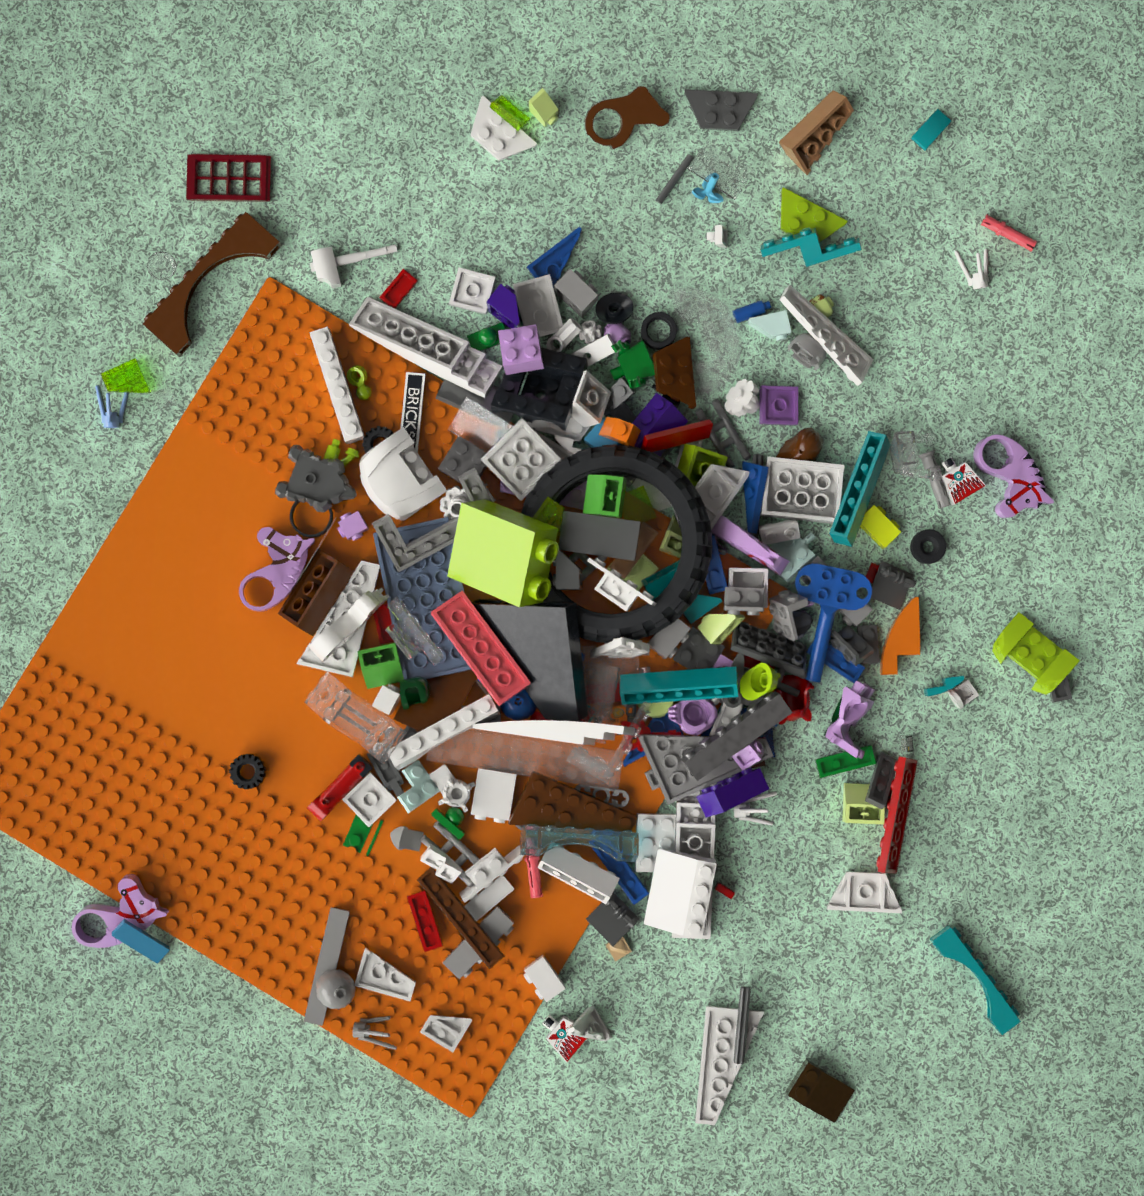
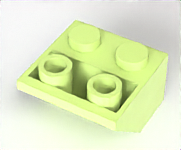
(857, 809)

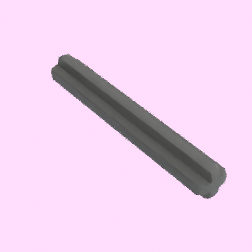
(742, 1024)

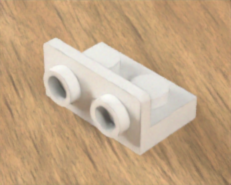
(779, 531)

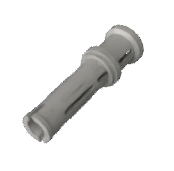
(929, 462)

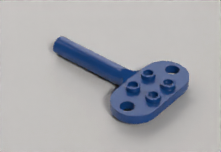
(832, 590)

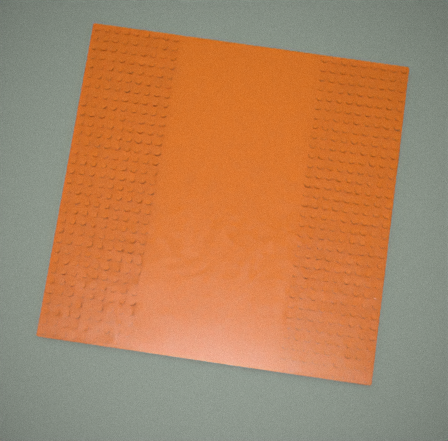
(166, 678)

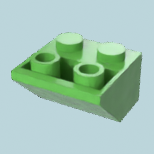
(605, 495)
(380, 665)

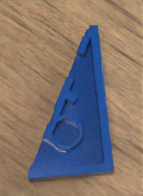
(754, 492)

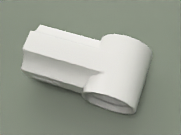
(564, 335)

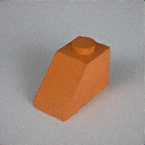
(620, 431)

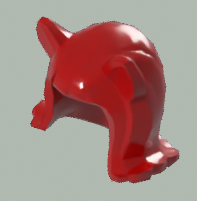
(800, 704)

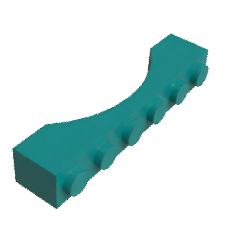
(998, 1011)

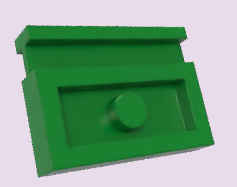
(358, 834)

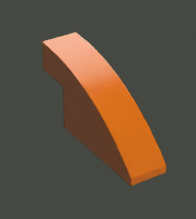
(902, 637)

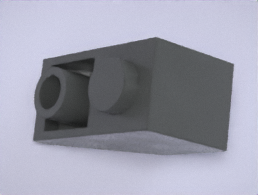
(568, 574)

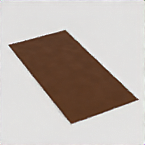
(446, 698)

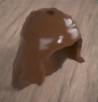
(803, 446)

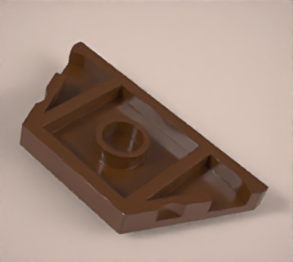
(675, 372)

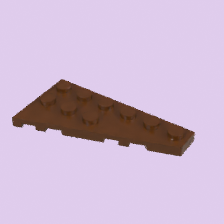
(556, 804)

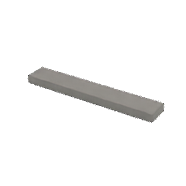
(327, 961)

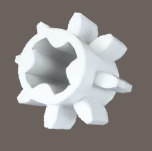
(590, 331)

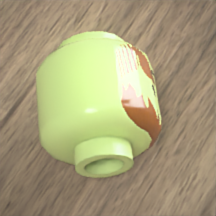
(823, 304)

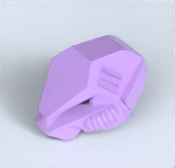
(693, 715)

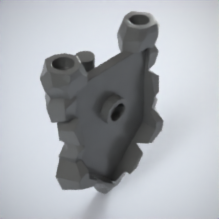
(315, 480)

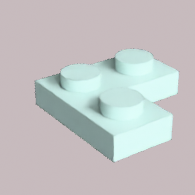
(422, 787)

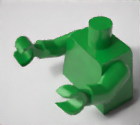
(633, 364)

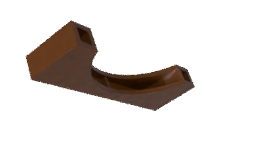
(243, 239)

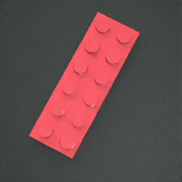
(480, 648)

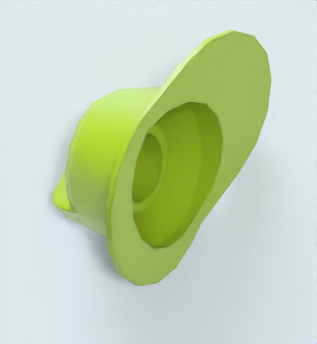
(758, 681)

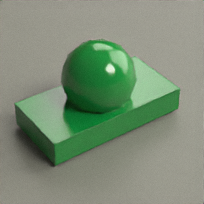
(485, 338)
(451, 820)

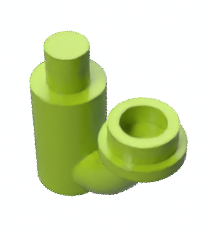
(333, 452)

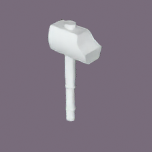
(326, 264)

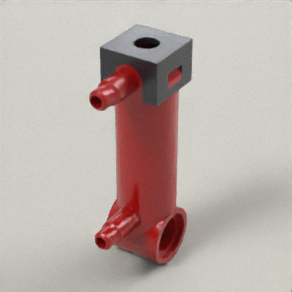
(340, 787)

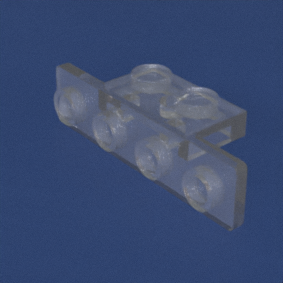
(410, 635)

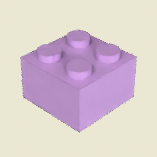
(521, 349)

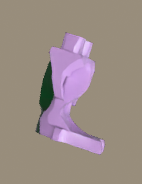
(850, 709)

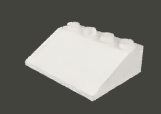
(802, 490)
(680, 893)

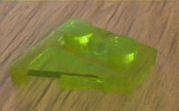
(126, 378)

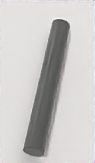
(674, 179)

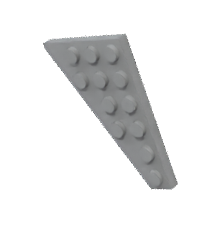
(673, 776)

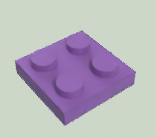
(778, 405)

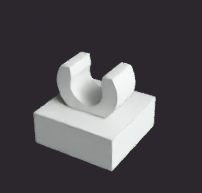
(720, 236)

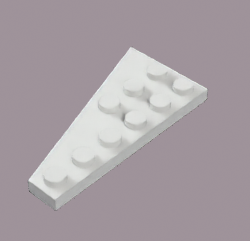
(346, 657)
(717, 1058)

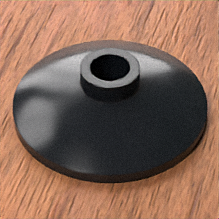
(613, 302)

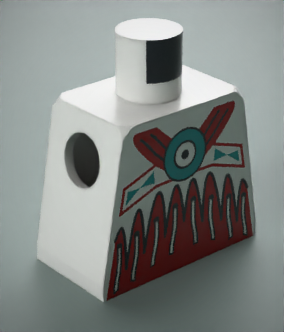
(959, 481)
(559, 1037)

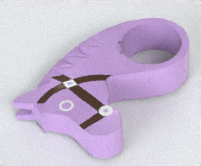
(288, 563)

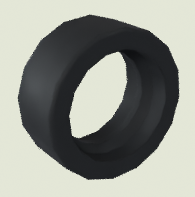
(658, 316)

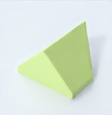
(672, 540)

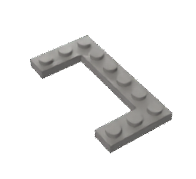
(437, 539)

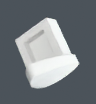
(963, 694)

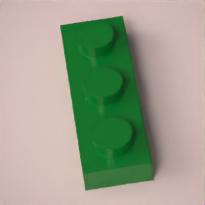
(844, 762)

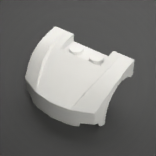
(398, 477)

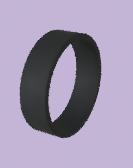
(306, 535)

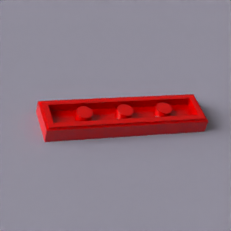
(677, 436)

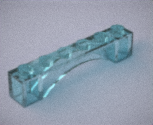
(619, 845)

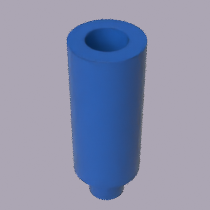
(750, 311)

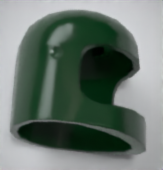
(414, 691)

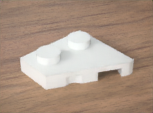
(445, 1030)

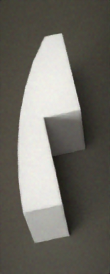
(566, 443)
(444, 865)

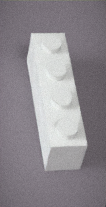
(579, 873)

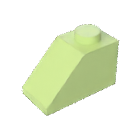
(543, 108)
(719, 626)

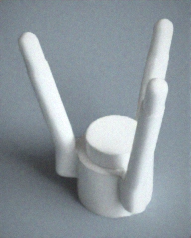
(979, 279)
(743, 810)

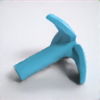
(708, 190)

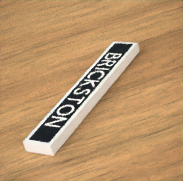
(413, 405)

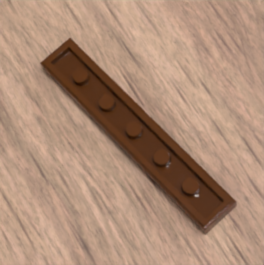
(461, 918)

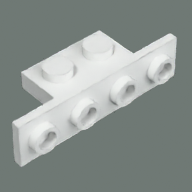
(618, 590)
(487, 870)

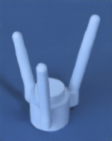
(110, 418)

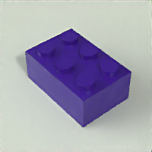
(732, 791)

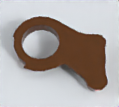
(633, 109)

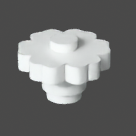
(742, 398)
(452, 502)

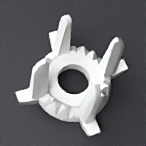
(452, 784)

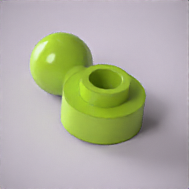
(363, 391)

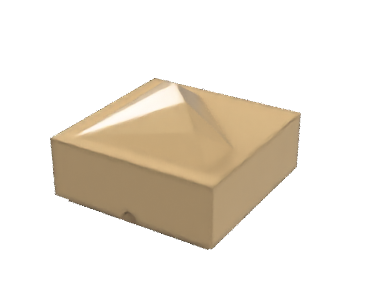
(619, 950)

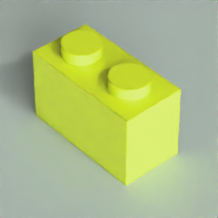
(879, 526)

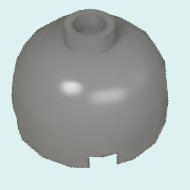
(807, 351)
(335, 989)

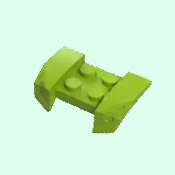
(1034, 654)

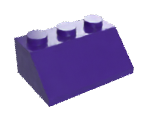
(504, 306)
(657, 417)

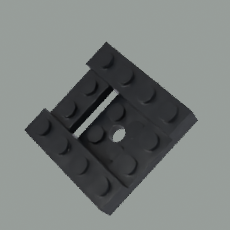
(557, 380)

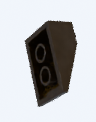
(819, 1091)

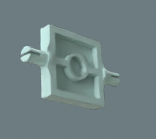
(796, 552)

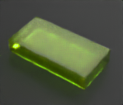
(509, 112)

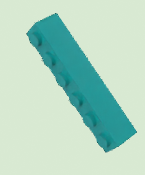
(860, 488)
(679, 685)

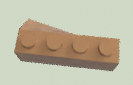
(816, 130)

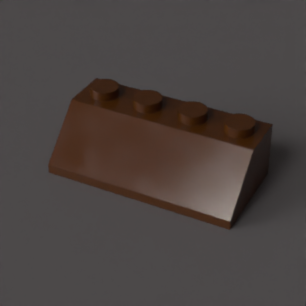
(315, 592)

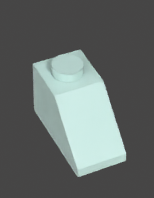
(772, 325)

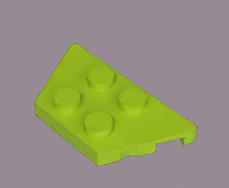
(801, 213)

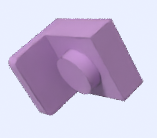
(749, 755)

